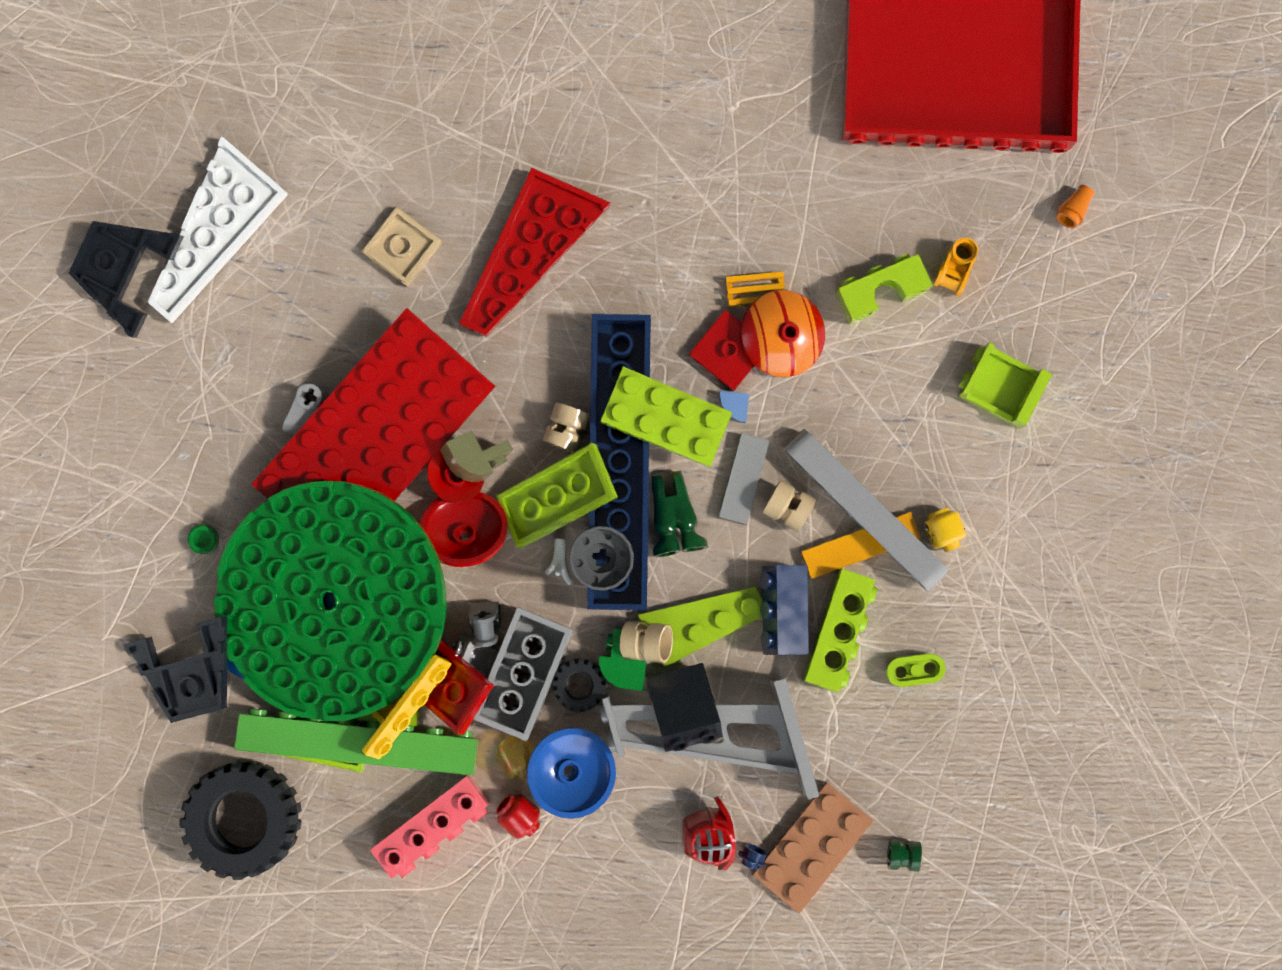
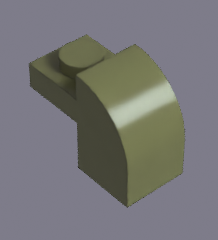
(469, 461)

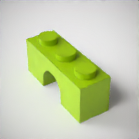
(905, 276)

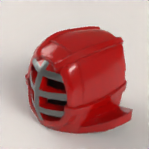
(710, 836)

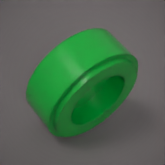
(203, 539)

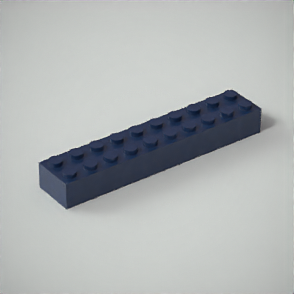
(616, 344)

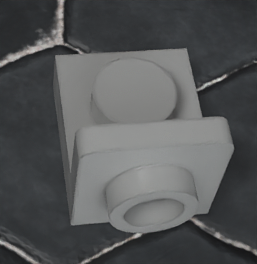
(479, 657)

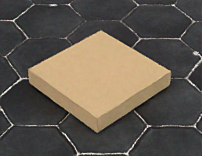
(401, 246)

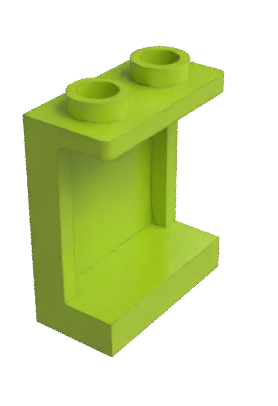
(1003, 385)

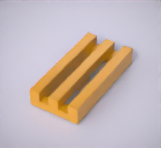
(750, 289)

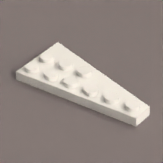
(220, 220)

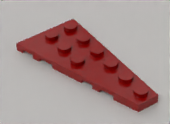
(536, 236)

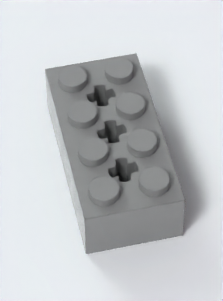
(541, 666)

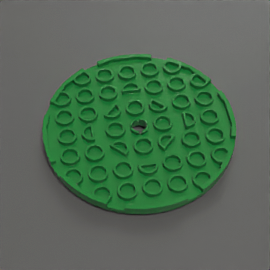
(384, 587)

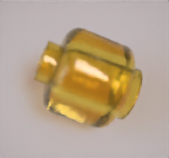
(514, 757)

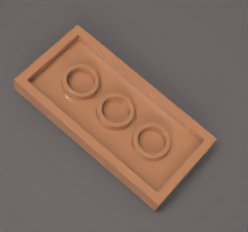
(812, 847)

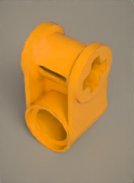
(956, 271)

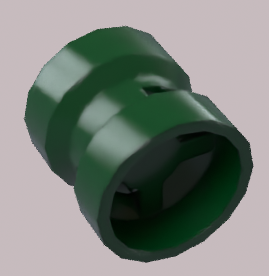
(904, 855)

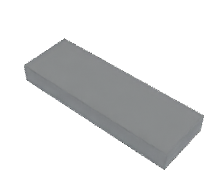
(744, 479)

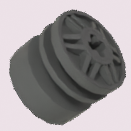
(610, 573)

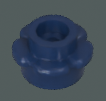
(753, 856)

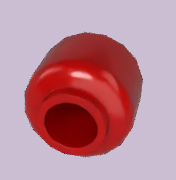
(518, 816)

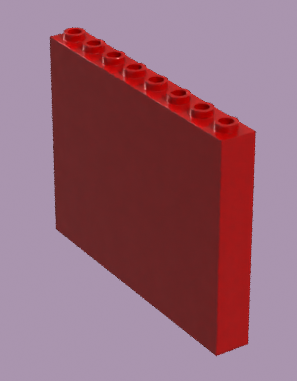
(962, 73)

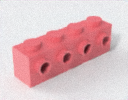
(430, 826)

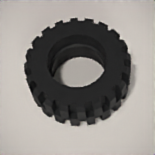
(202, 827)

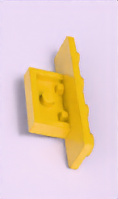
(398, 714)

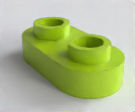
(915, 670)

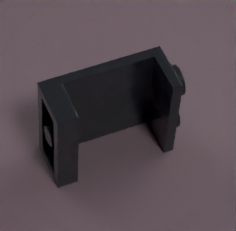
(684, 707)

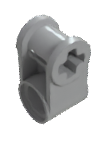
(302, 408)

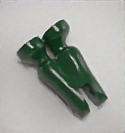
(672, 513)

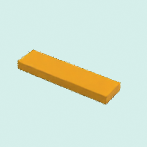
(848, 549)

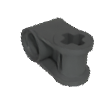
(484, 623)

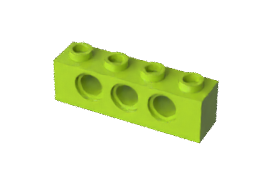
(845, 584)

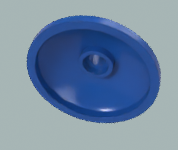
(587, 785)

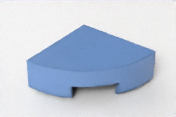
(735, 403)

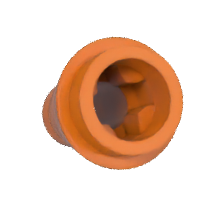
(1074, 208)

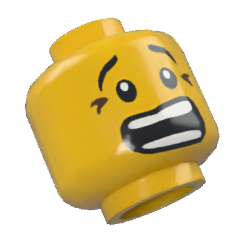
(945, 529)

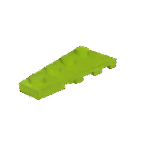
(706, 620)

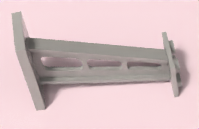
(789, 758)

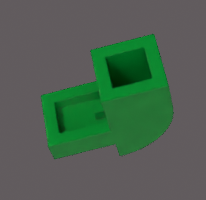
(621, 671)

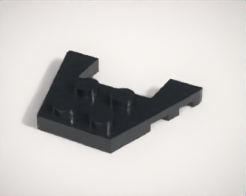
(109, 262)
(192, 684)

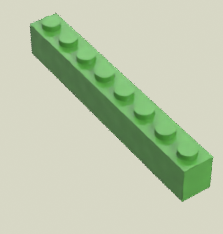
(345, 743)

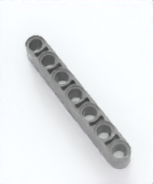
(866, 510)

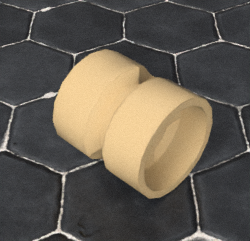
(565, 428)
(779, 501)
(650, 641)

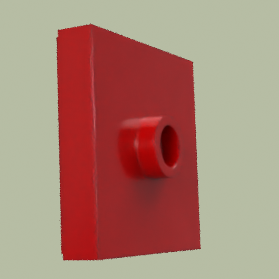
(722, 352)

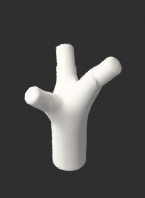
(558, 562)

